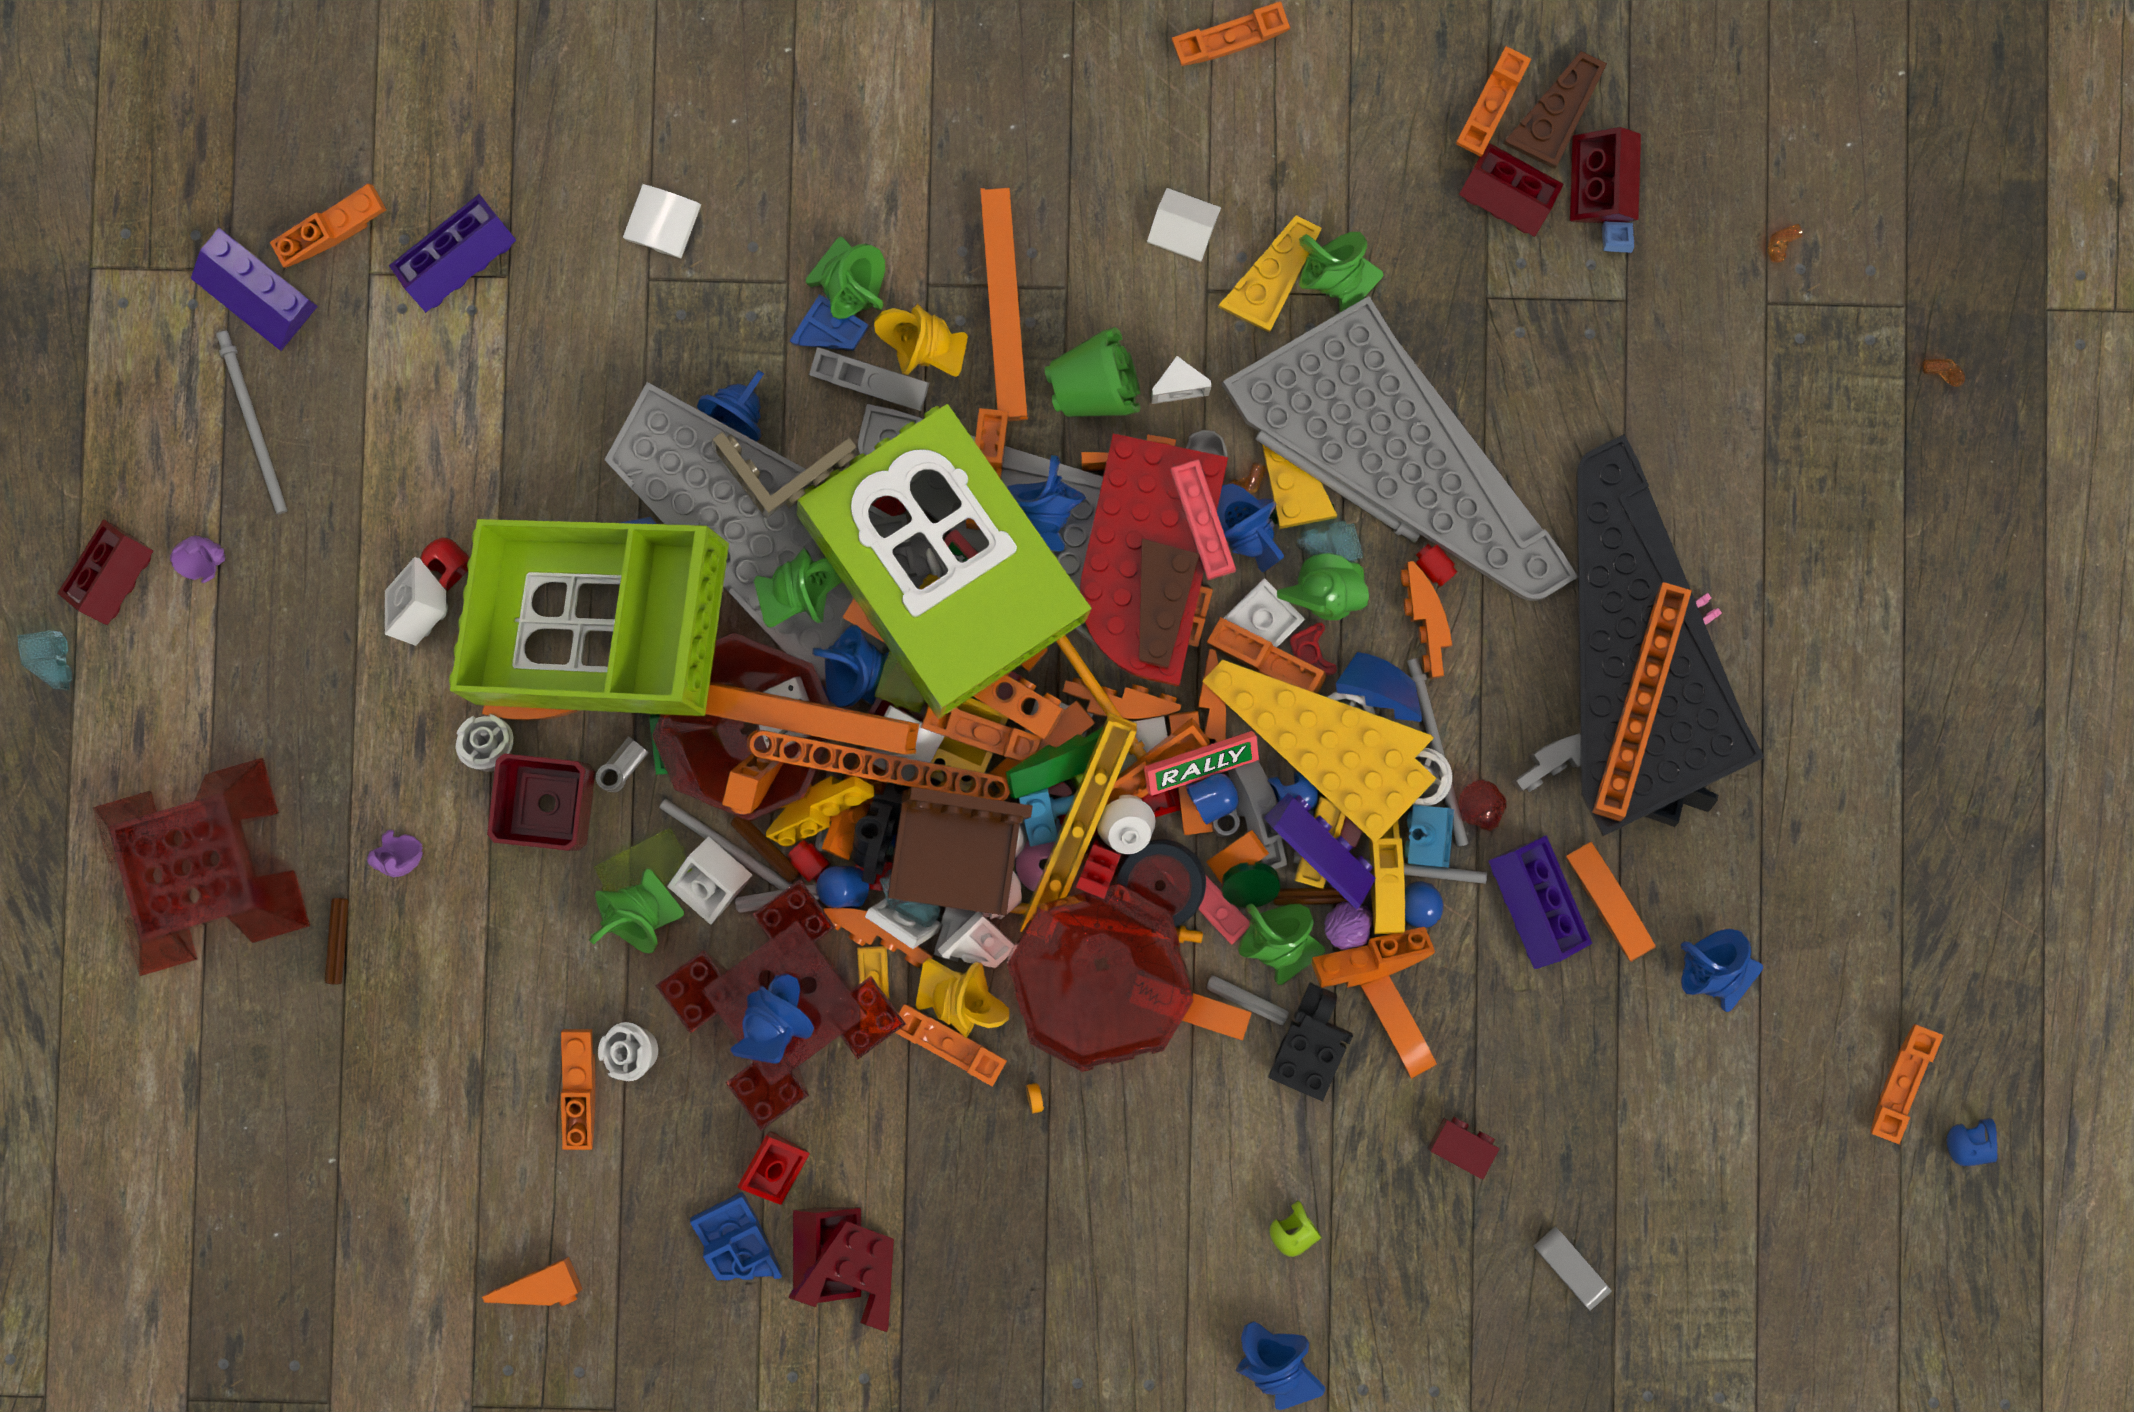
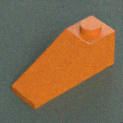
(750, 783)
(543, 1287)

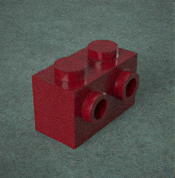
(1464, 1148)

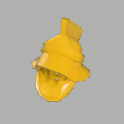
(921, 340)
(960, 997)

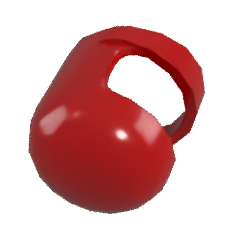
(447, 559)

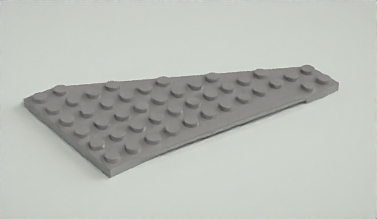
(1380, 428)

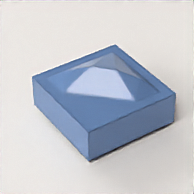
(1617, 236)

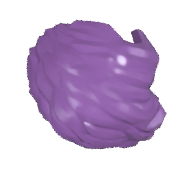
(197, 558)
(396, 855)
(1348, 926)

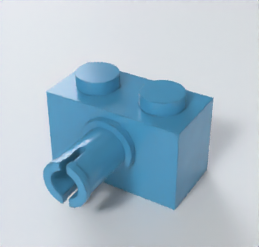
(1045, 809)
(1429, 836)

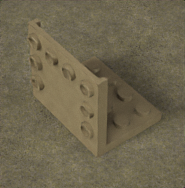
(748, 474)

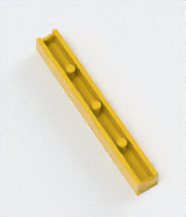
(1083, 813)

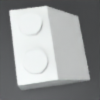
(414, 603)
(712, 882)

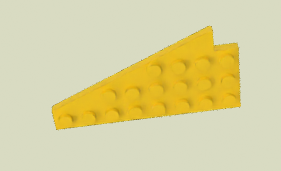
(1345, 752)

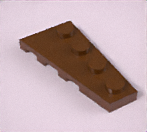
(1553, 119)
(1164, 593)

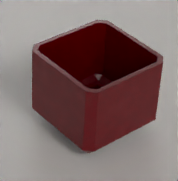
(516, 799)

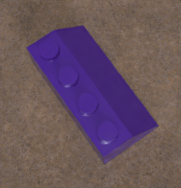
(452, 253)
(251, 289)
(1320, 849)
(1540, 902)

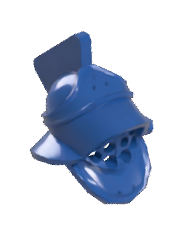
(735, 407)
(1048, 504)
(1252, 530)
(852, 668)
(1720, 967)
(772, 1021)
(1278, 1366)

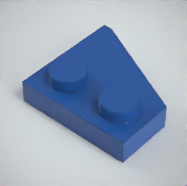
(825, 331)

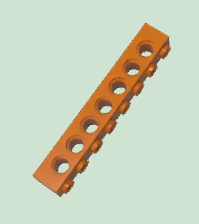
(1642, 701)
(1040, 723)

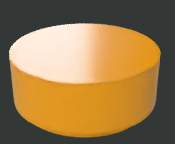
(1034, 1098)

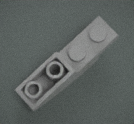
(869, 379)
(1550, 759)
(1255, 802)

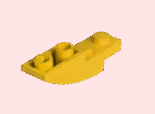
(814, 812)
(1389, 885)

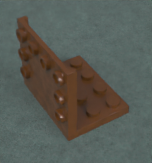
(955, 850)

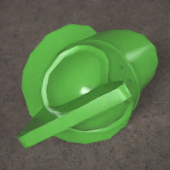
(1339, 268)
(850, 277)
(1328, 587)
(796, 589)
(637, 912)
(1281, 939)

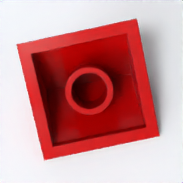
(773, 1168)

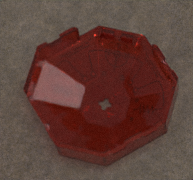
(707, 747)
(1108, 1013)

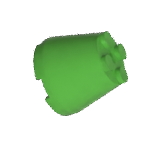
(1095, 378)

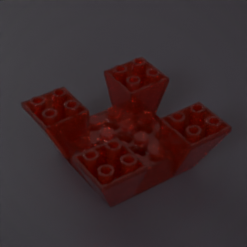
(163, 911)
(794, 926)

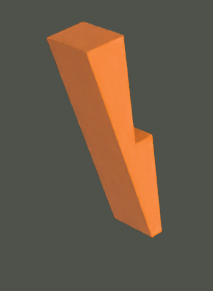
(1264, 657)
(1183, 740)

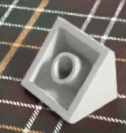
(1183, 224)
(1180, 383)

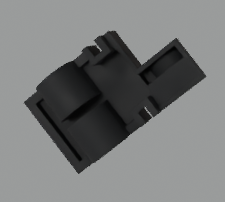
(875, 833)
(1311, 1048)

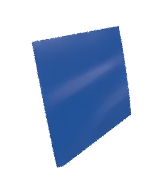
(1381, 685)
(735, 1241)

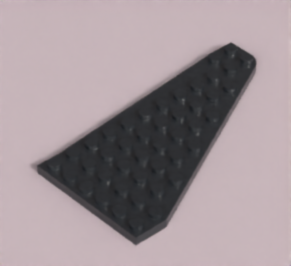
(1620, 567)

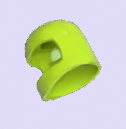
(1301, 1239)

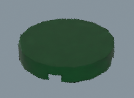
(1250, 884)

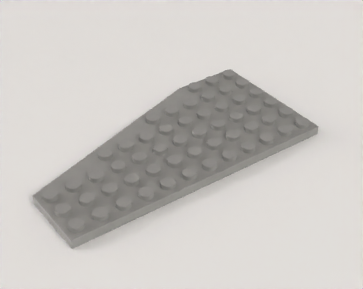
(671, 466)

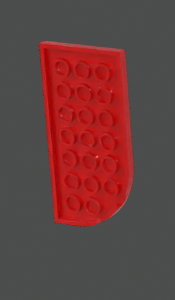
(1133, 505)

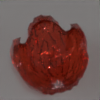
(1482, 804)

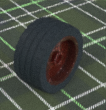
(1176, 867)

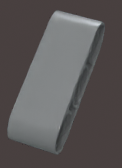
(1572, 1268)

